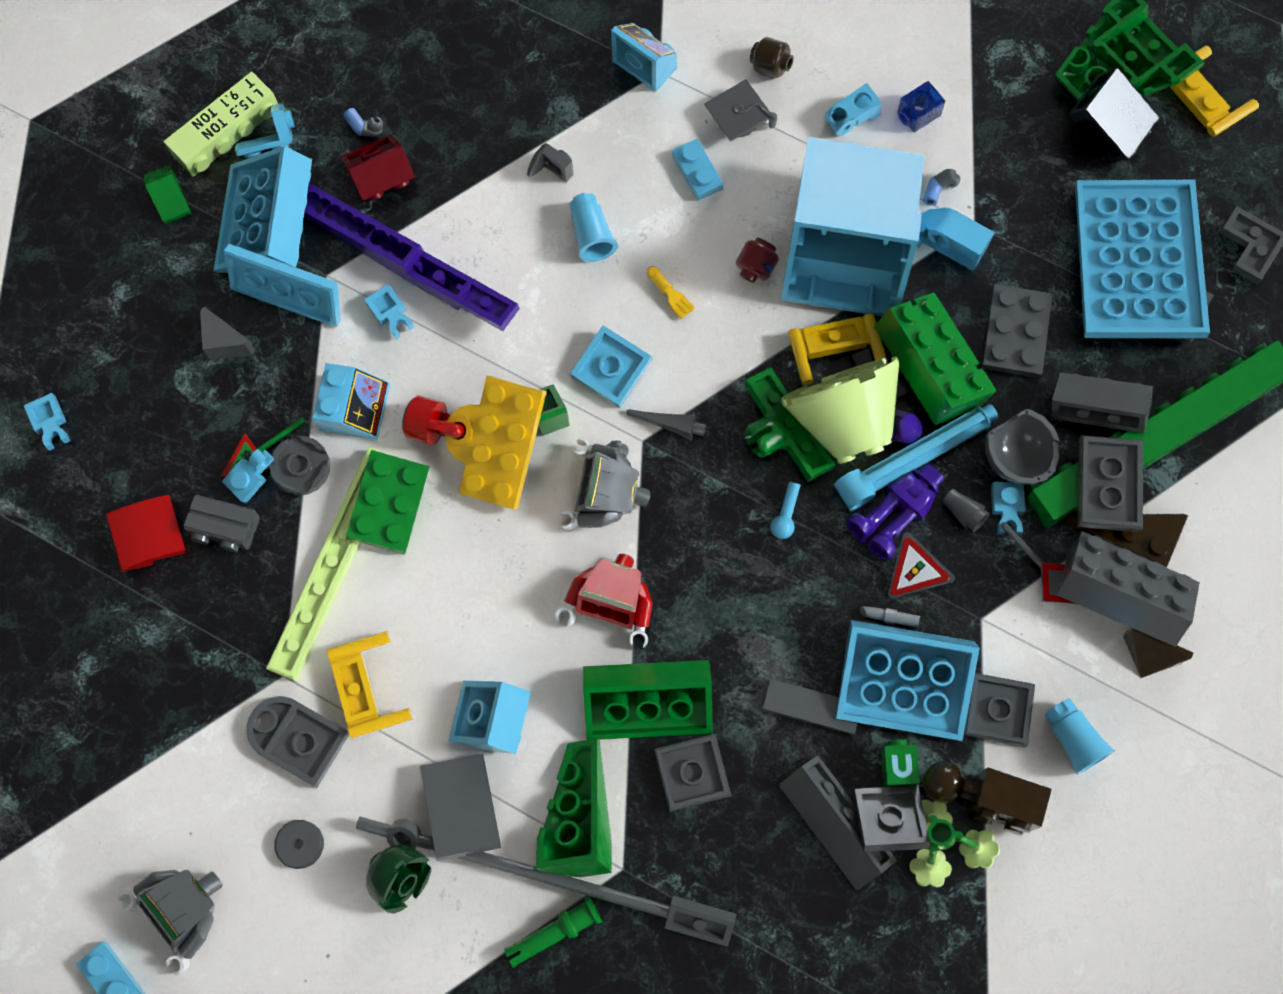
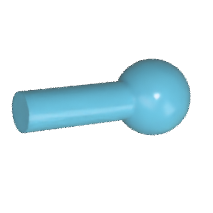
(782, 525)

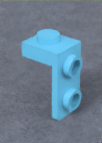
(283, 122)

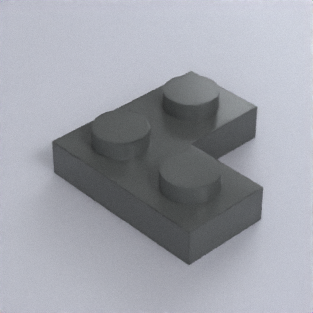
(1260, 242)

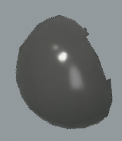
(1023, 449)

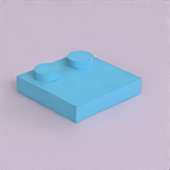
(611, 366)

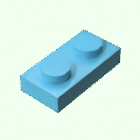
(697, 169)
(107, 972)

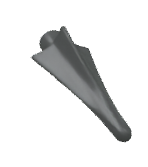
(678, 423)

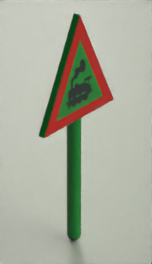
(246, 446)

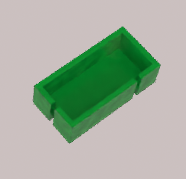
(934, 358)

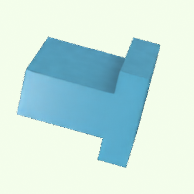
(854, 227)

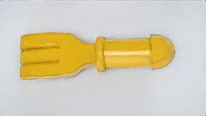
(676, 300)

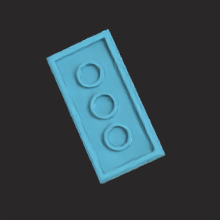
(283, 285)

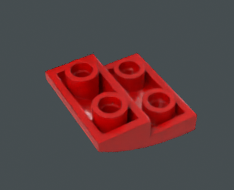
(145, 533)

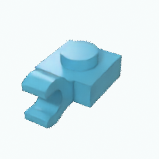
(246, 476)

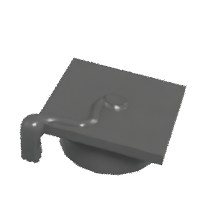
(739, 111)

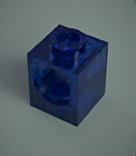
(925, 97)

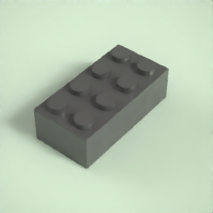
(1129, 589)

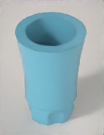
(591, 229)
(1077, 736)

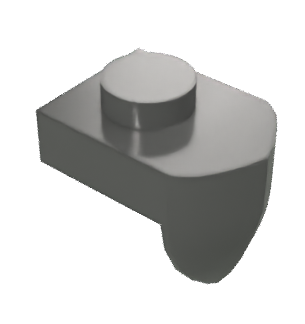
(554, 160)

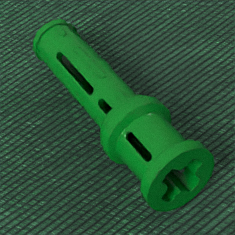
(567, 925)

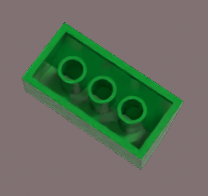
(648, 700)

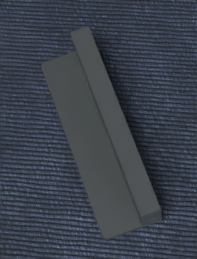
(834, 821)

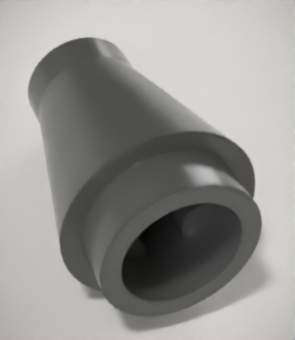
(967, 511)

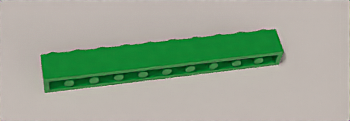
(1174, 424)

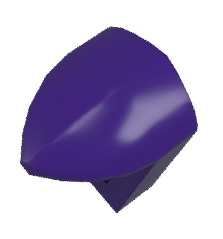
(906, 427)

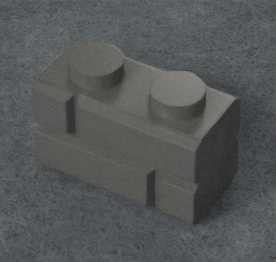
(221, 522)

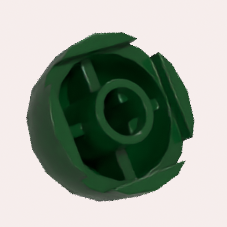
(396, 875)

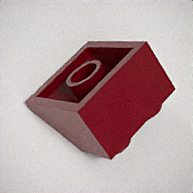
(378, 167)

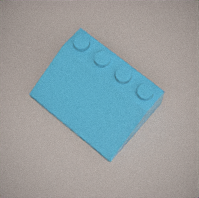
(265, 206)
(907, 680)

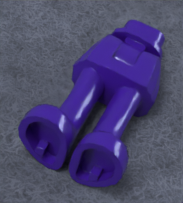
(911, 495)

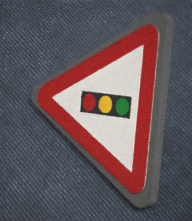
(916, 569)

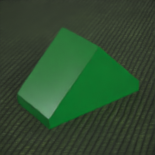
(167, 194)
(554, 412)

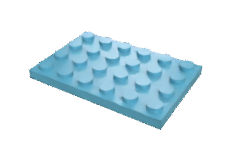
(1141, 259)

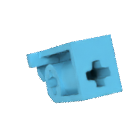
(954, 236)

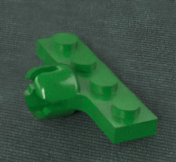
(781, 429)

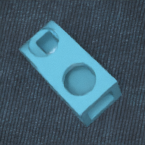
(853, 110)

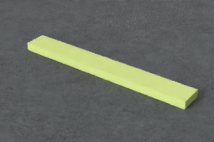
(319, 589)

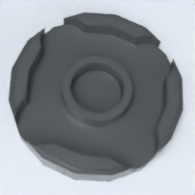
(300, 465)

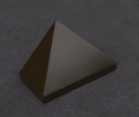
(1153, 654)

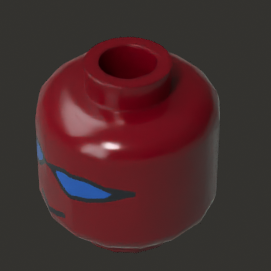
(757, 260)

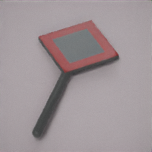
(1050, 573)

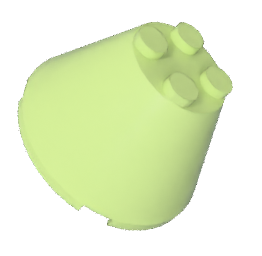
(849, 409)

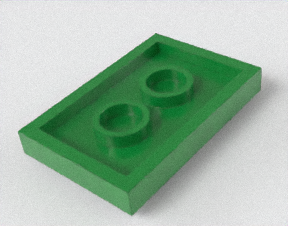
(387, 502)

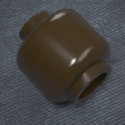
(771, 57)

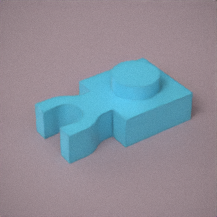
(388, 308)
(45, 418)
(1008, 502)

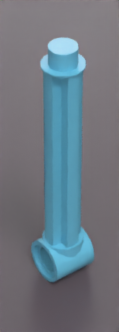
(860, 486)

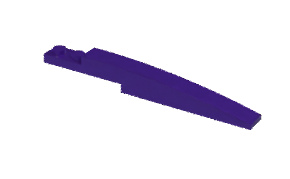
(408, 259)

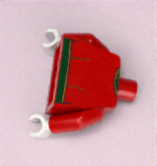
(612, 595)

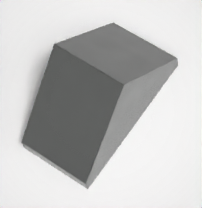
(222, 340)

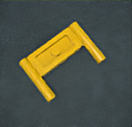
(1207, 103)
(834, 339)
(356, 690)

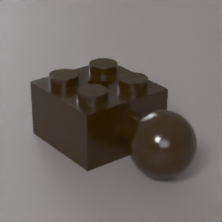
(990, 796)

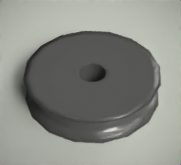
(288, 836)

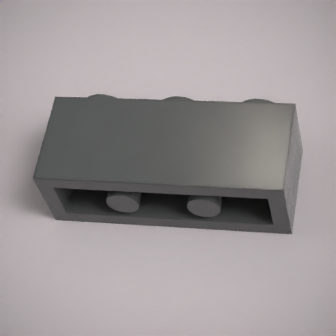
(1102, 402)

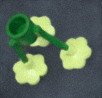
(930, 864)

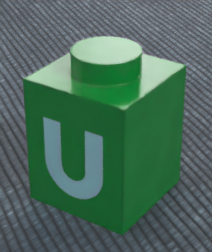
(899, 764)

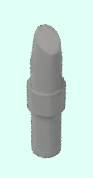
(890, 616)

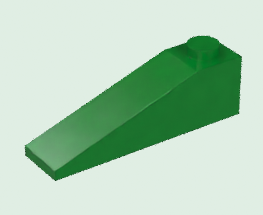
(577, 825)

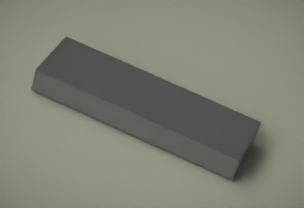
(805, 706)

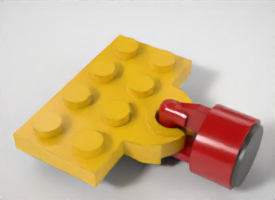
(487, 437)

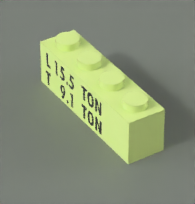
(221, 124)

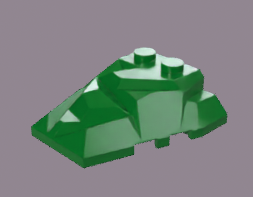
(1134, 45)

